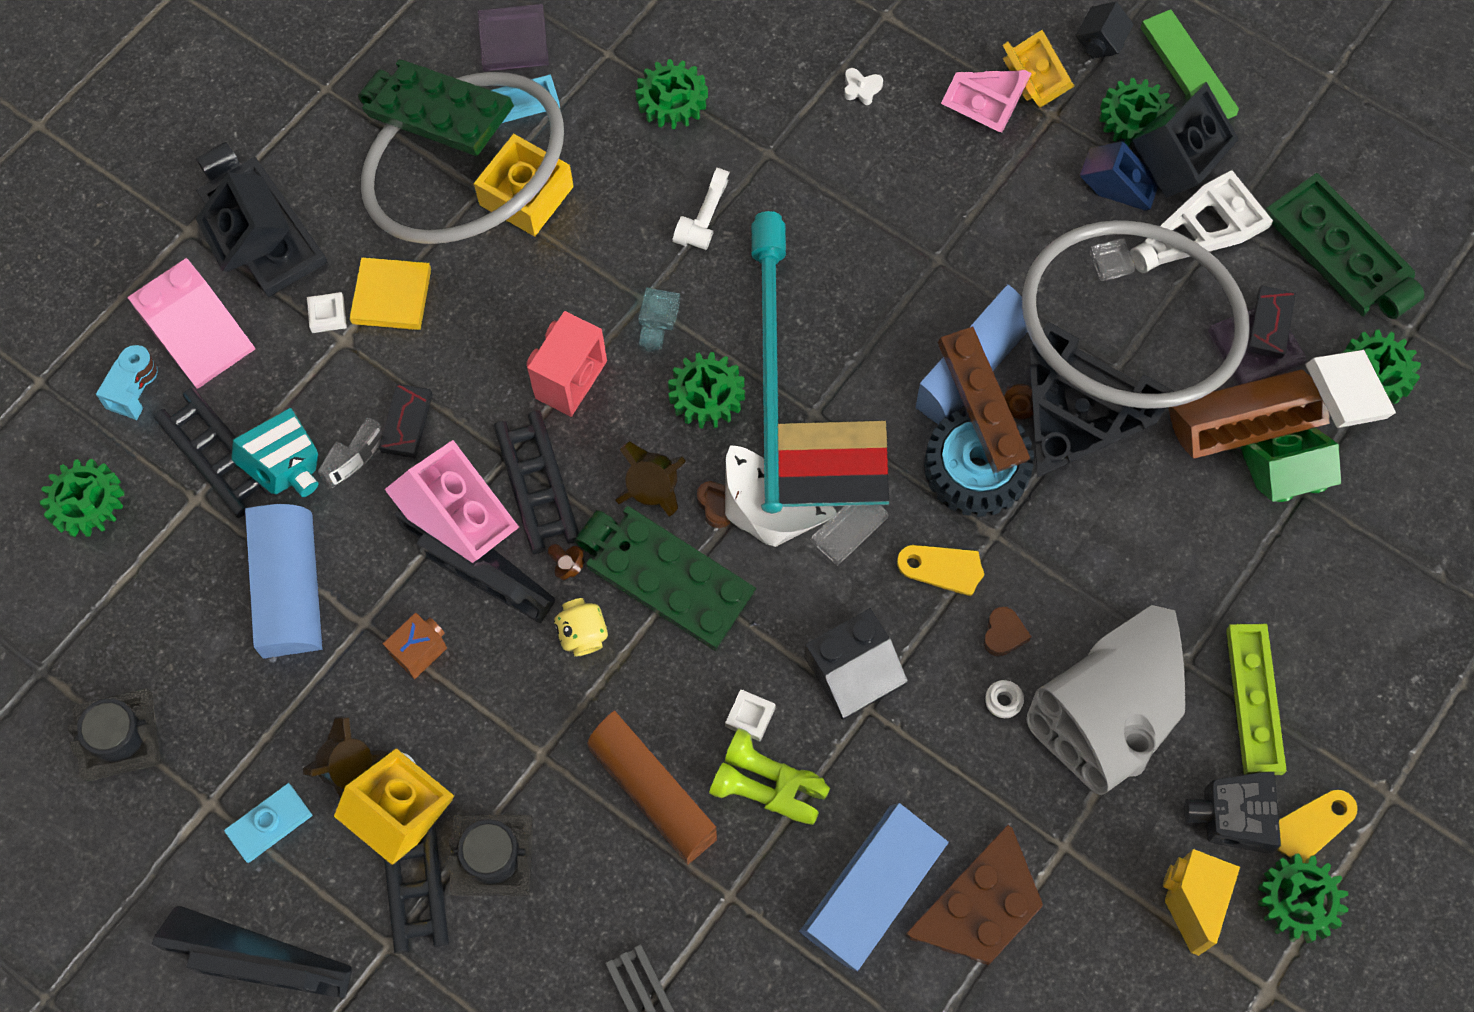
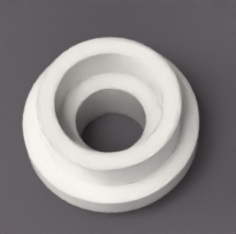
(1006, 688)

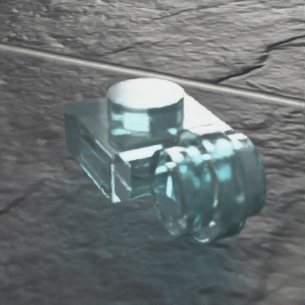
(657, 311)

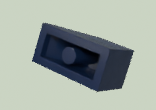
(1119, 176)

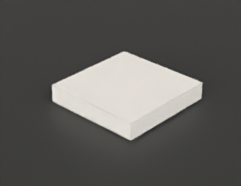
(1350, 388)

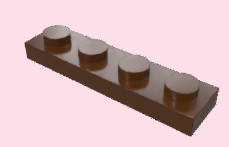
(983, 399)

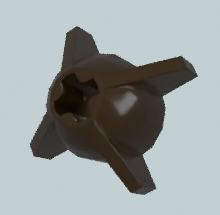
(650, 478)
(342, 757)

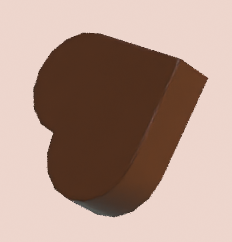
(712, 499)
(1005, 632)

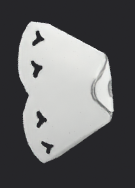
(747, 509)

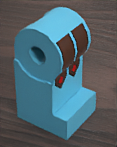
(127, 381)

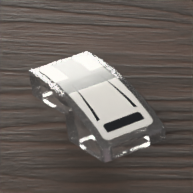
(345, 460)

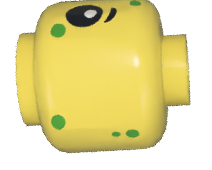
(580, 627)

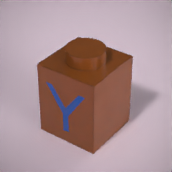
(416, 644)

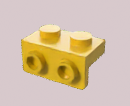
(1039, 58)

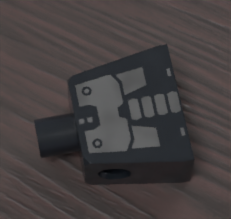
(1239, 812)

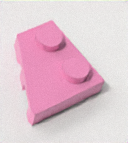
(986, 95)

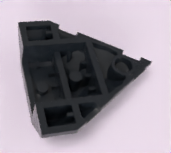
(1074, 422)

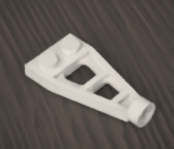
(1232, 203)

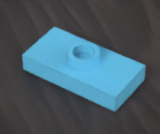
(268, 823)

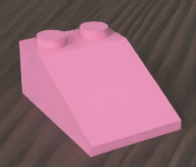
(191, 323)
(452, 503)

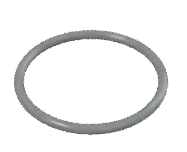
(499, 215)
(1110, 394)

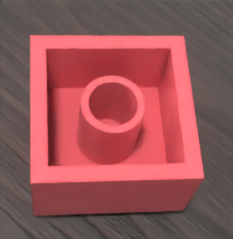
(567, 363)

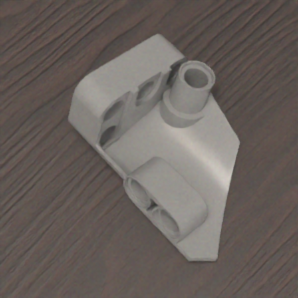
(1116, 702)

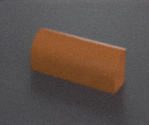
(1249, 414)
(652, 788)

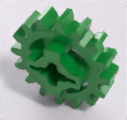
(672, 91)
(1131, 108)
(1396, 364)
(694, 401)
(65, 502)
(1309, 912)

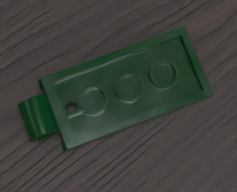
(435, 106)
(1345, 249)
(665, 574)

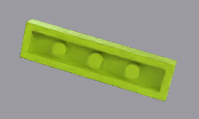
(1255, 699)

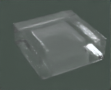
(1112, 259)

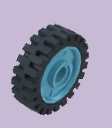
(963, 482)

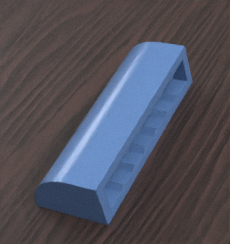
(998, 331)
(283, 580)
(874, 887)

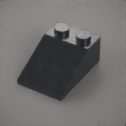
(1186, 141)

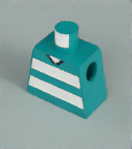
(278, 455)

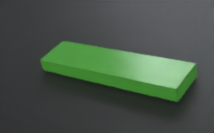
(1184, 58)

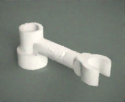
(695, 231)

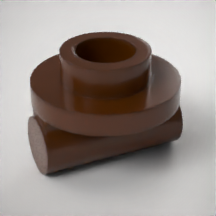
(1019, 400)
(568, 562)

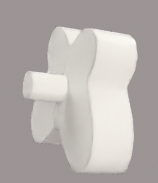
(861, 86)

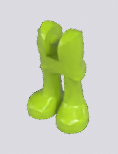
(787, 780)

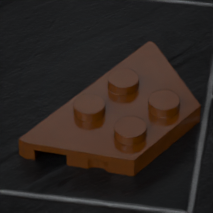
(983, 905)

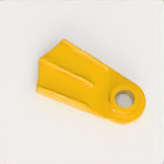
(943, 567)
(1315, 824)

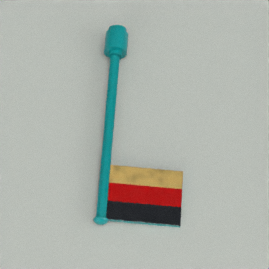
(810, 460)

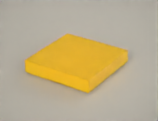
(390, 293)

